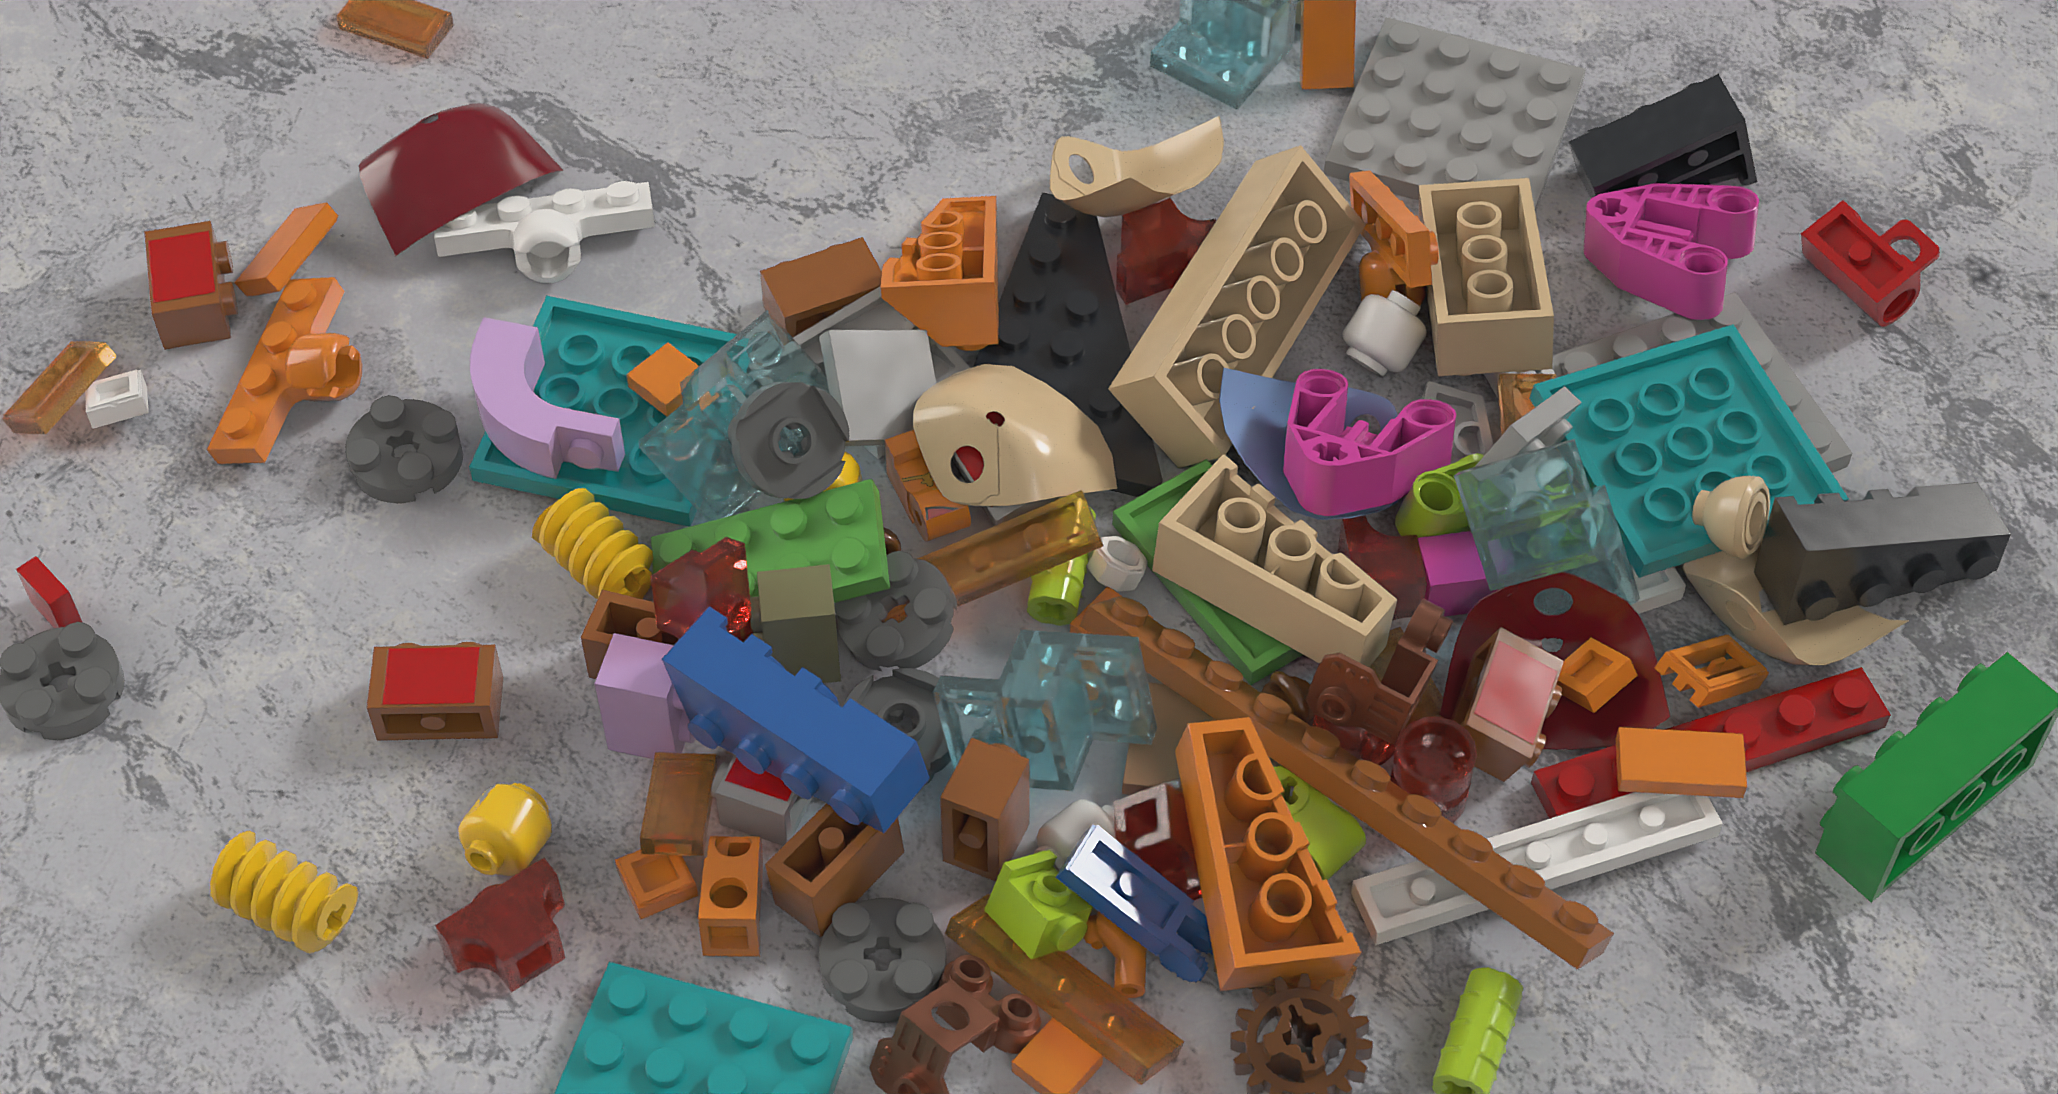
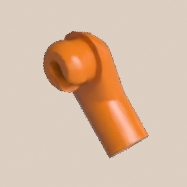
(1128, 954)

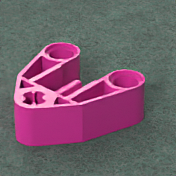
(1671, 242)
(1351, 468)

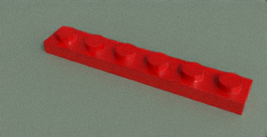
(1771, 731)

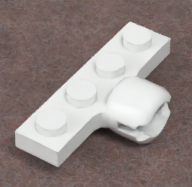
(548, 228)

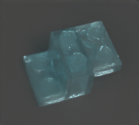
(1226, 45)
(694, 440)
(1543, 519)
(1052, 703)

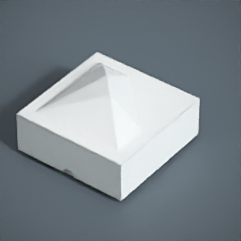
(116, 398)

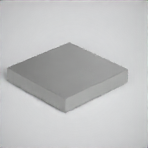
(877, 379)

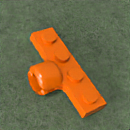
(1398, 242)
(288, 365)

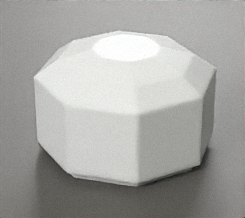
(1117, 564)

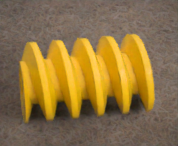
(594, 546)
(281, 893)

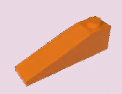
(950, 274)

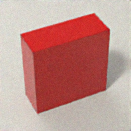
(48, 594)

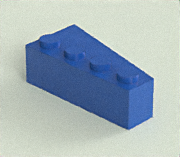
(792, 725)

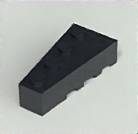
(1876, 547)

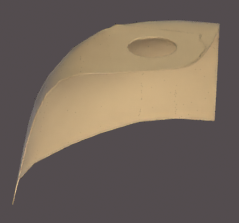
(1135, 177)
(1037, 453)
(1733, 595)

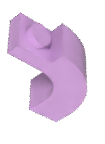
(520, 424)

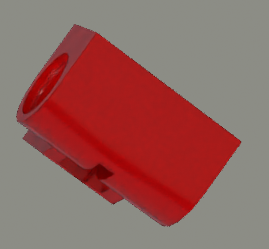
(1866, 264)

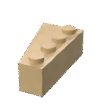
(1269, 571)

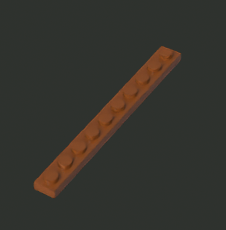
(1359, 786)

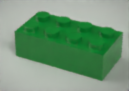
(1936, 775)

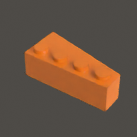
(1253, 864)

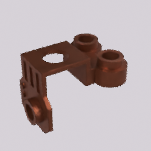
(1352, 693)
(922, 1049)

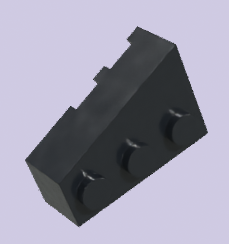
(1677, 140)

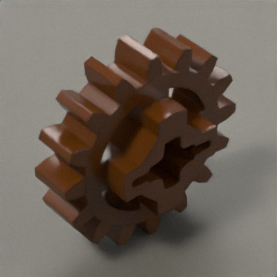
(1323, 1033)

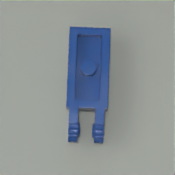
(1139, 902)

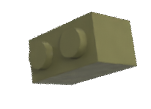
(798, 619)

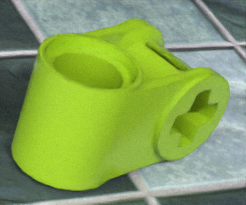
(1435, 502)
(1328, 827)

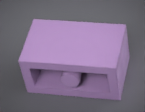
(639, 700)

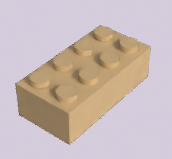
(1490, 279)

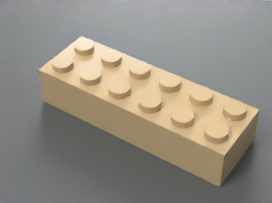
(1237, 302)

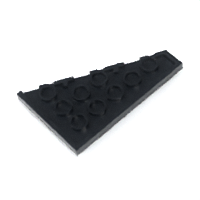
(1069, 332)

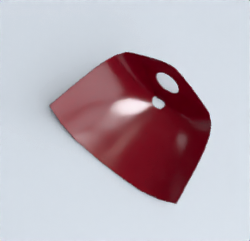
(448, 169)
(1593, 615)

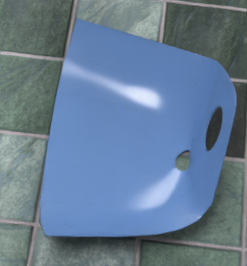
(1262, 431)

